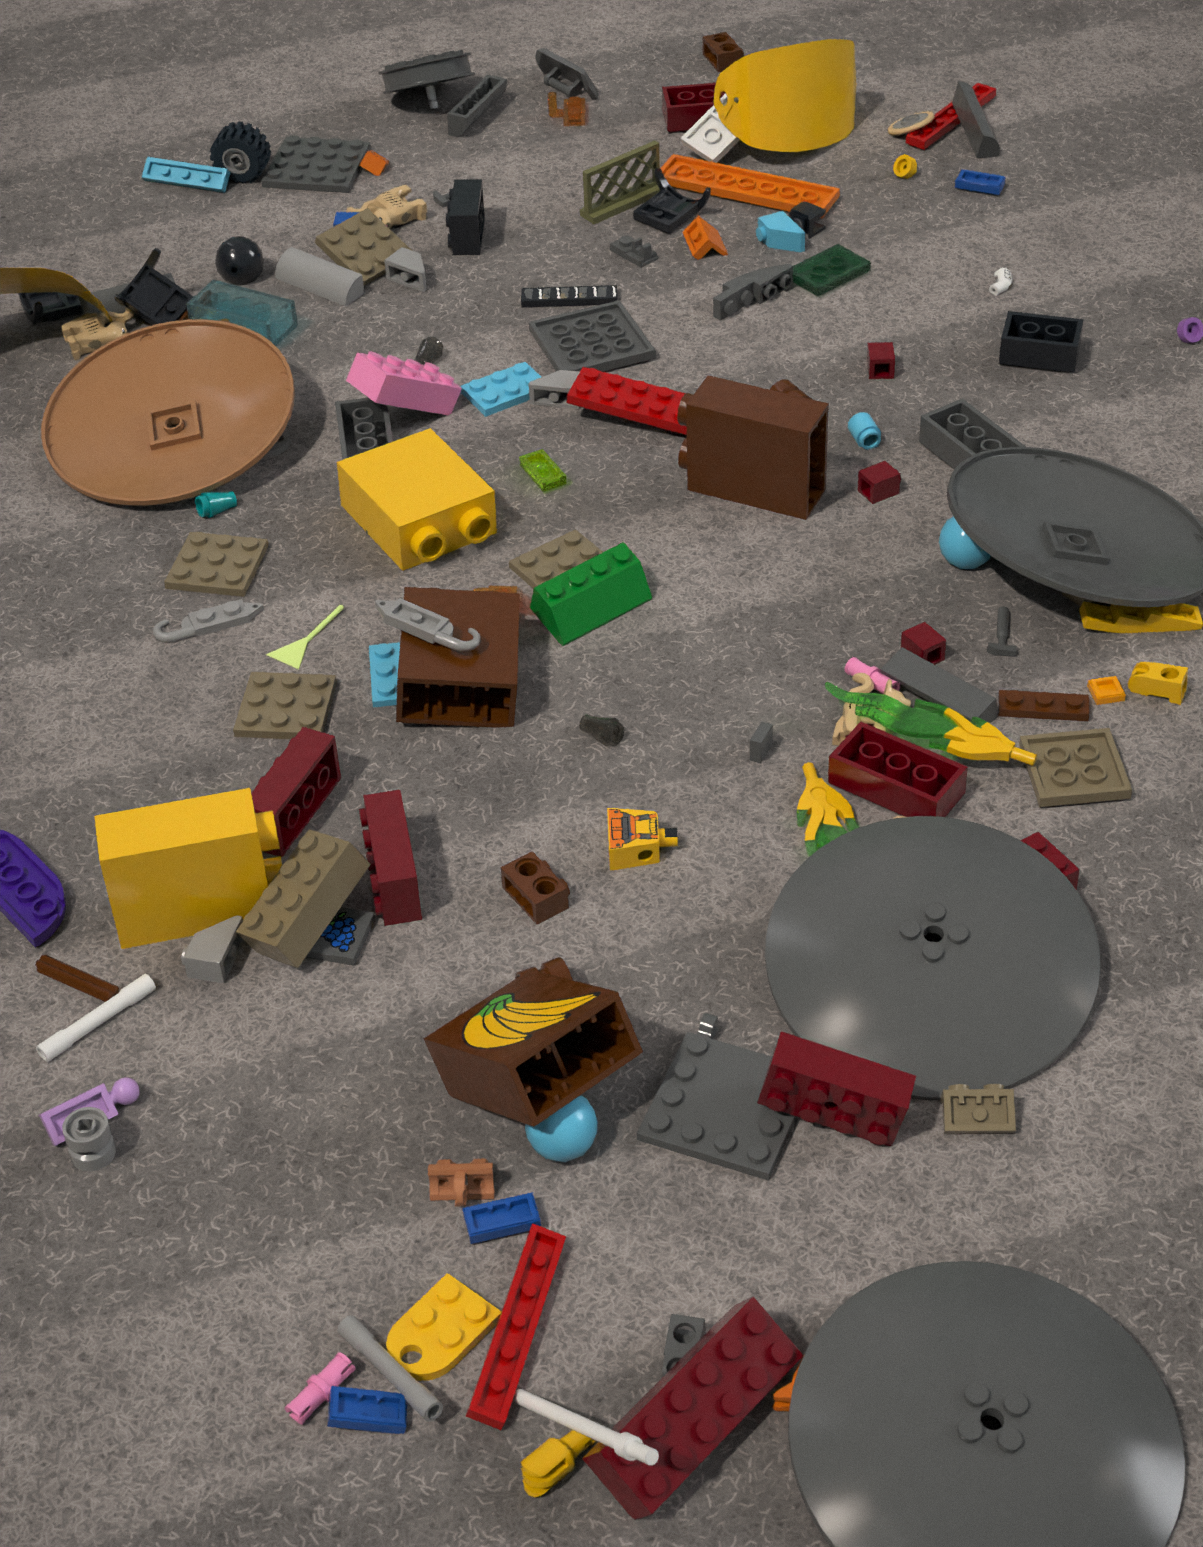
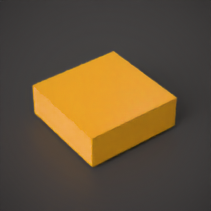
(1106, 690)

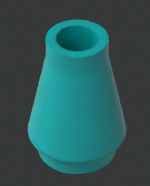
(213, 503)

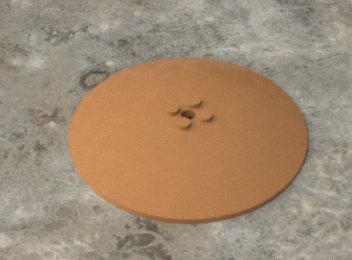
(116, 407)

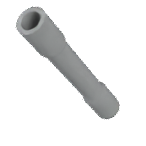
(414, 1392)

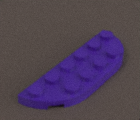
(29, 891)

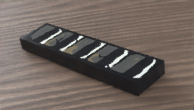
(568, 296)

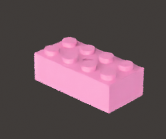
(403, 383)

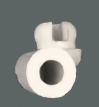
(1003, 282)

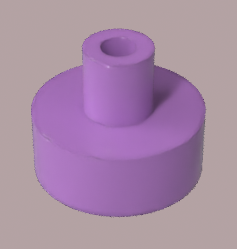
(1190, 330)

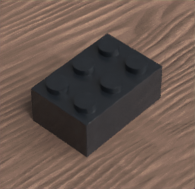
(466, 217)
(1041, 341)

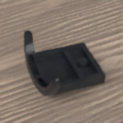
(668, 207)
(154, 295)
(49, 306)

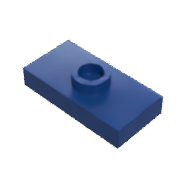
(980, 182)
(501, 1217)
(367, 1410)

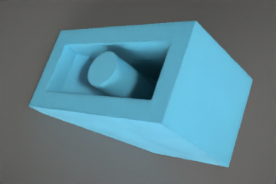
(780, 232)

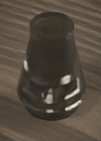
(429, 350)
(603, 729)

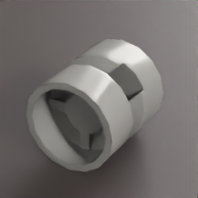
(89, 1139)

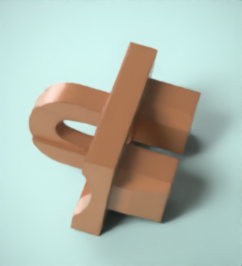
(449, 1179)

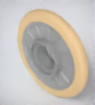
(911, 123)

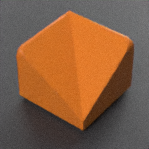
(374, 162)

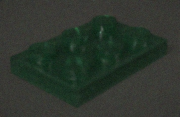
(829, 269)

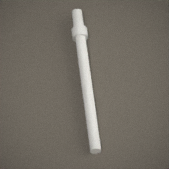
(624, 1444)

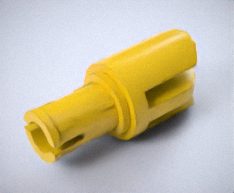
(552, 1462)

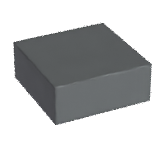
(761, 742)

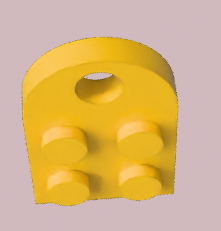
(441, 1328)

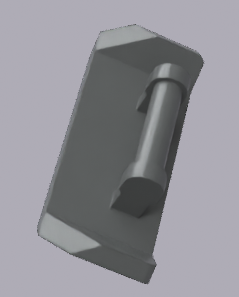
(557, 66)

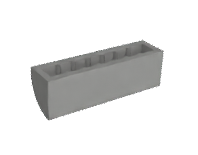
(319, 276)

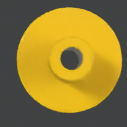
(905, 166)

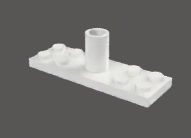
(710, 136)

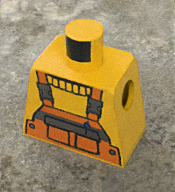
(636, 838)

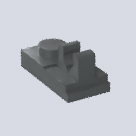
(634, 251)

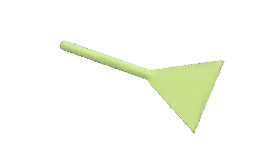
(294, 652)

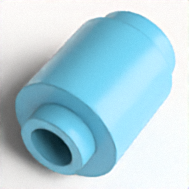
(864, 430)

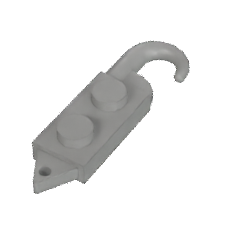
(210, 620)
(424, 624)

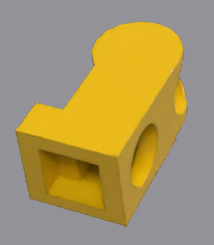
(1159, 680)

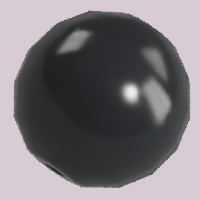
(239, 260)

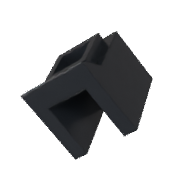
(804, 216)

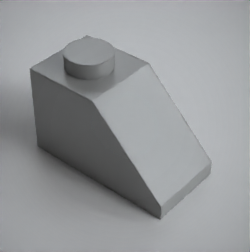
(406, 269)
(553, 389)
(213, 951)

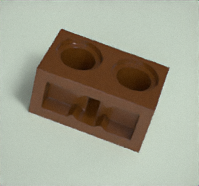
(721, 50)
(535, 887)

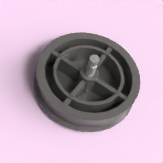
(426, 73)

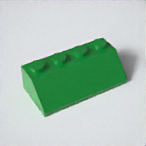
(591, 594)

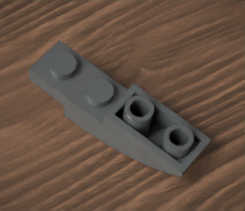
(750, 287)

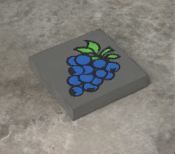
(343, 937)

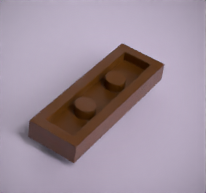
(1043, 705)

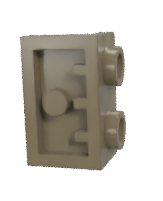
(978, 1110)

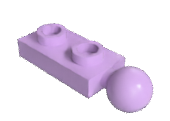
(124, 1092)

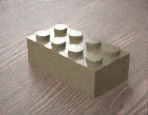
(303, 898)

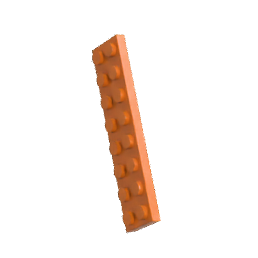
(746, 184)

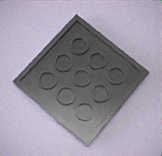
(316, 164)
(592, 338)

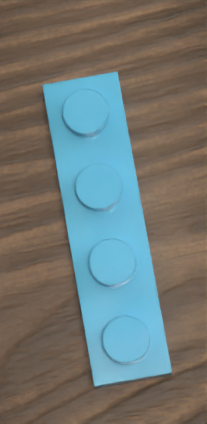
(186, 174)

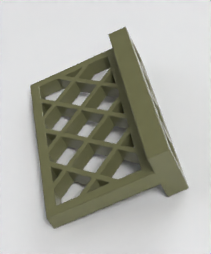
(623, 198)

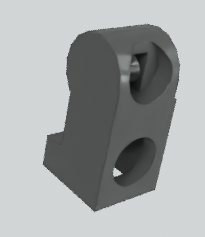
(680, 1340)

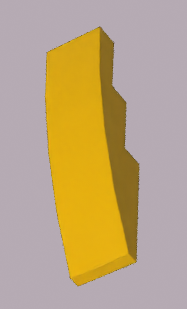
(1140, 619)

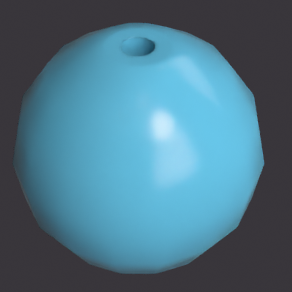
(959, 547)
(566, 1132)

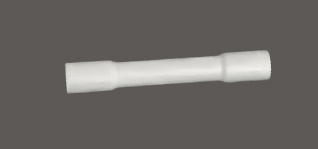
(67, 1037)

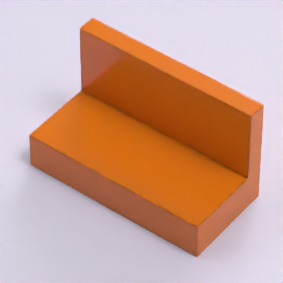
(702, 237)

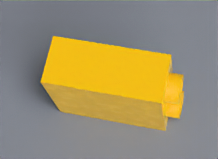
(417, 498)
(185, 864)

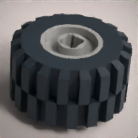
(241, 152)

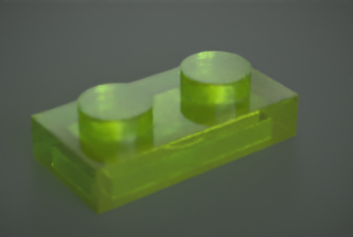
(542, 470)

